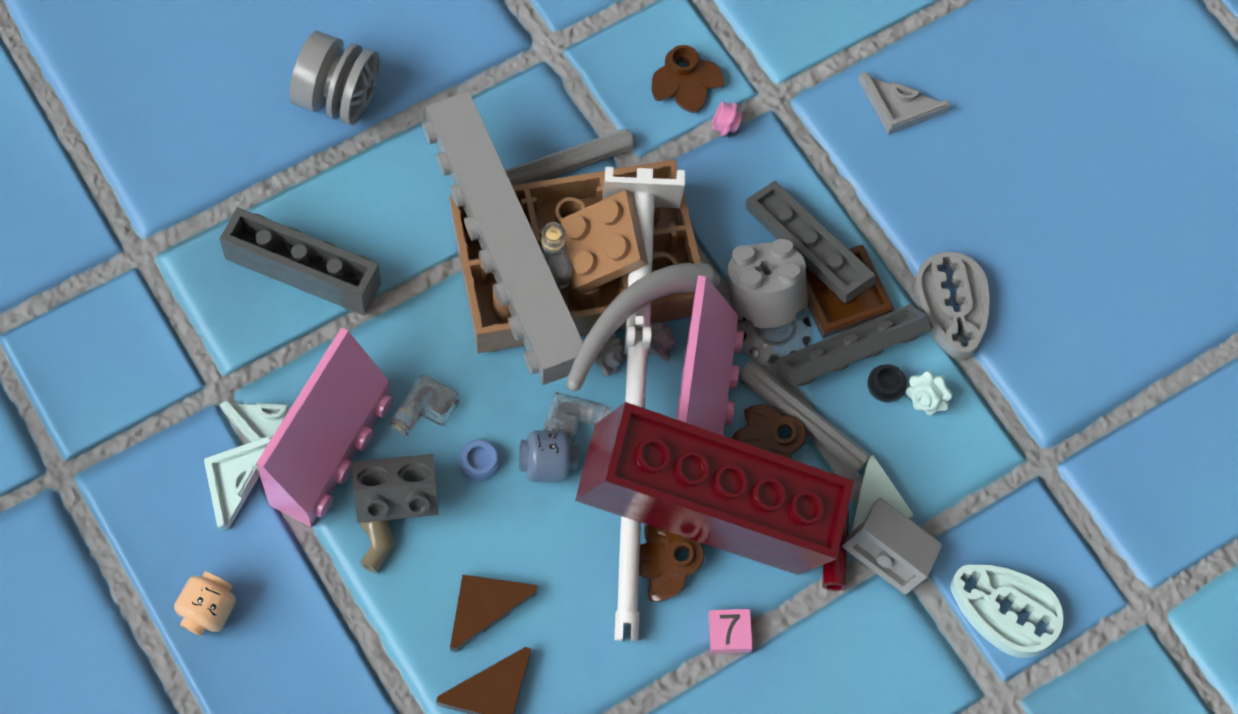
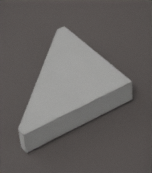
(899, 105)

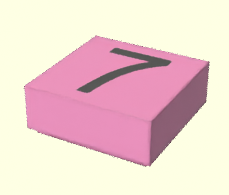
(730, 631)

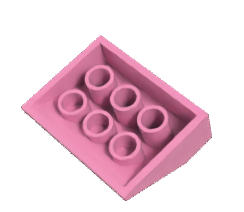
(709, 361)
(324, 431)

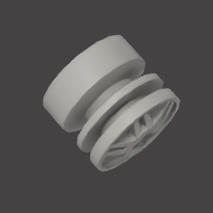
(334, 77)

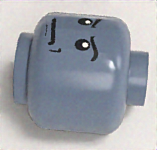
(547, 456)

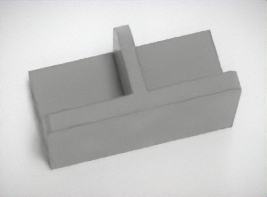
(893, 547)

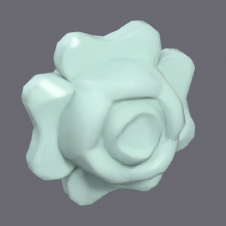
(929, 393)

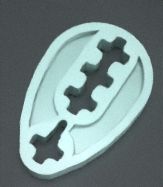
(1024, 593)

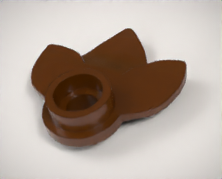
(686, 84)
(764, 430)
(661, 565)

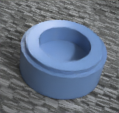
(479, 460)

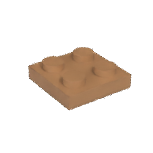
(604, 241)

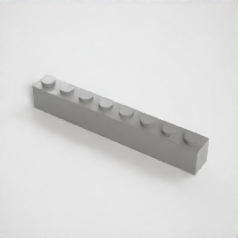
(504, 236)

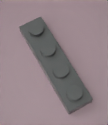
(820, 249)
(851, 345)

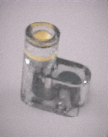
(556, 254)
(424, 399)
(569, 411)

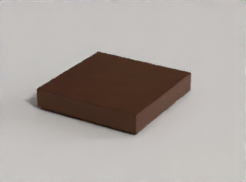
(835, 316)

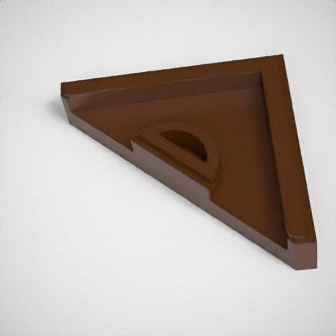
(485, 603)
(492, 689)

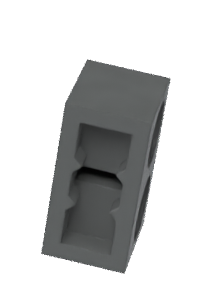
(395, 488)

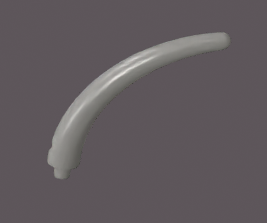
(659, 283)

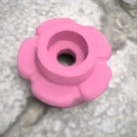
(726, 118)

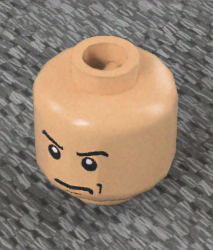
(205, 603)

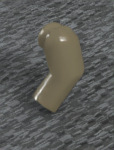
(381, 542)

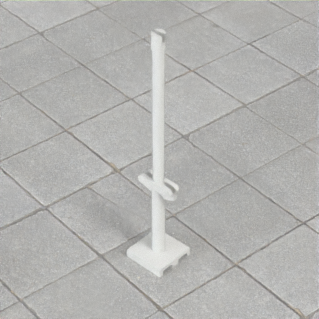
(648, 193)

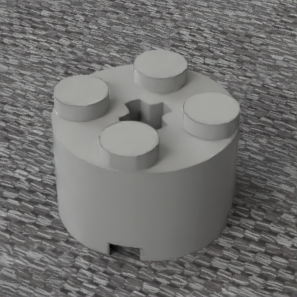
(768, 283)

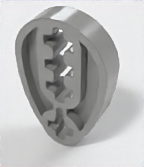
(971, 295)

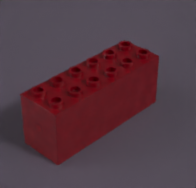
(714, 490)

